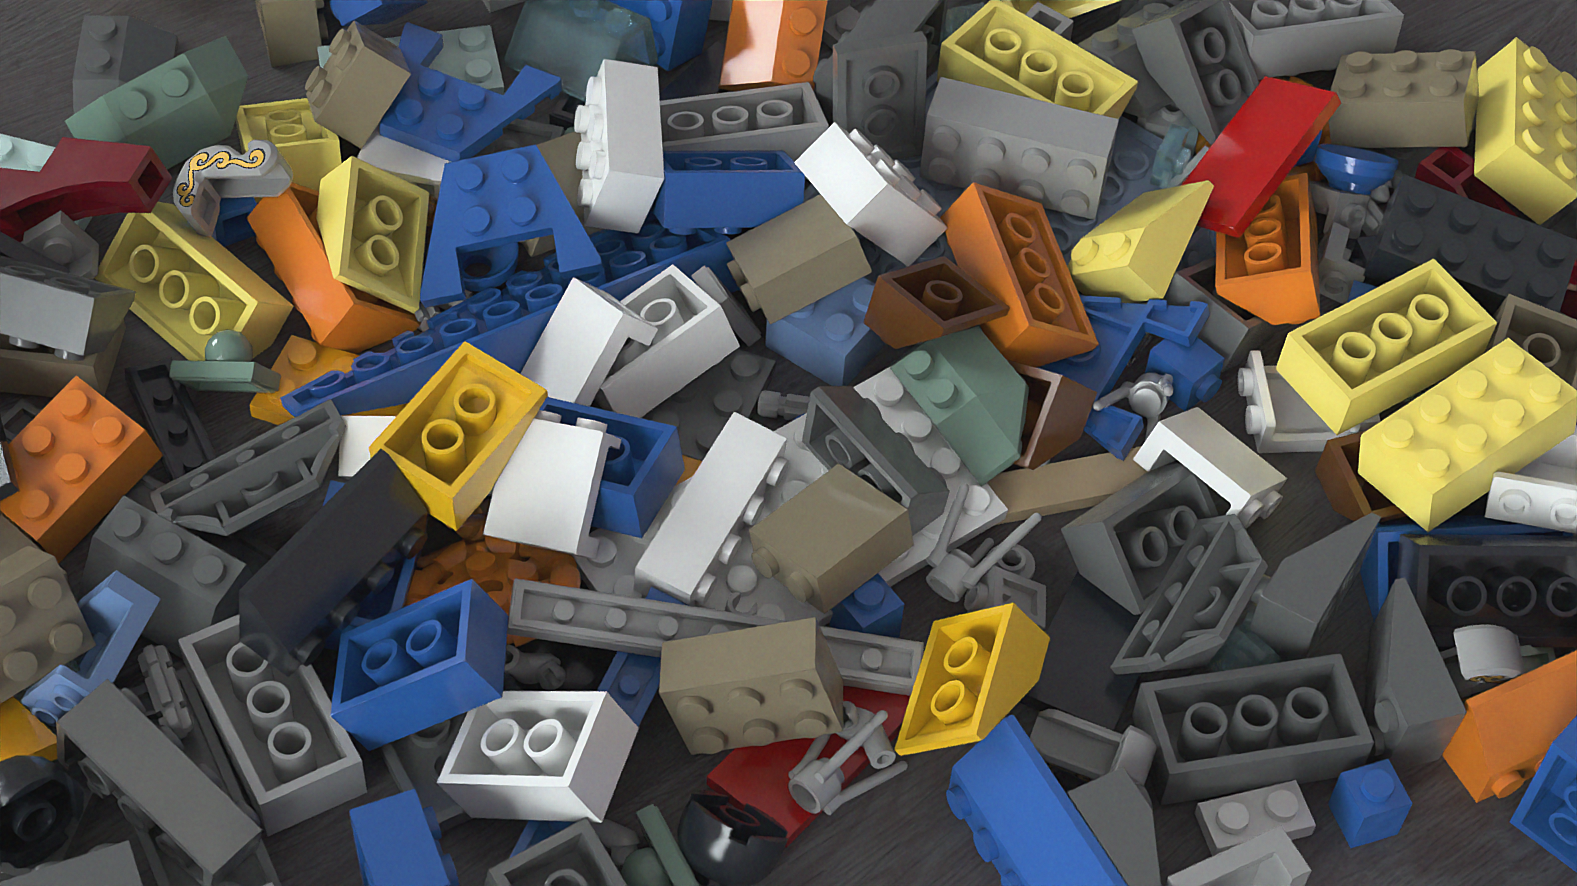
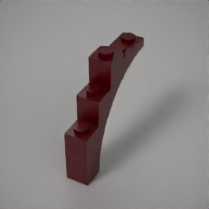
(83, 182)

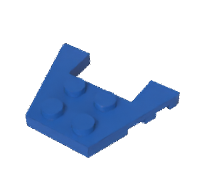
(450, 114)
(499, 203)
(1119, 331)

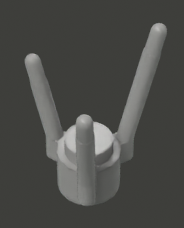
(1146, 397)
(958, 571)
(818, 783)

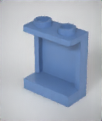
(116, 615)

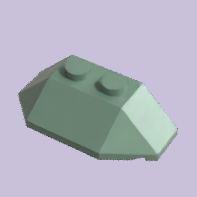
(172, 107)
(969, 398)

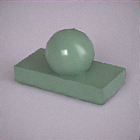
(226, 367)
(660, 862)

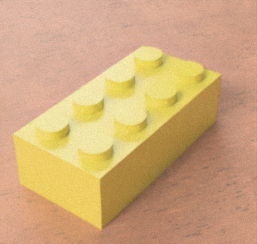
(1527, 131)
(1385, 346)
(1459, 433)

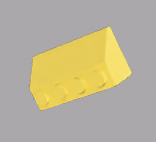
(1022, 57)
(190, 284)

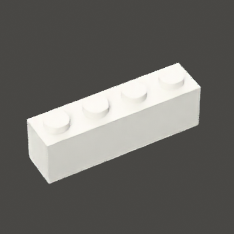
(712, 512)

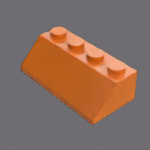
(772, 43)
(1016, 257)
(1276, 258)
(334, 311)
(1513, 728)

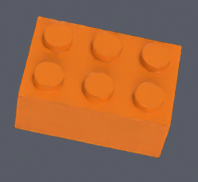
(74, 467)

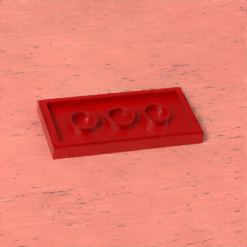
(1259, 151)
(761, 772)

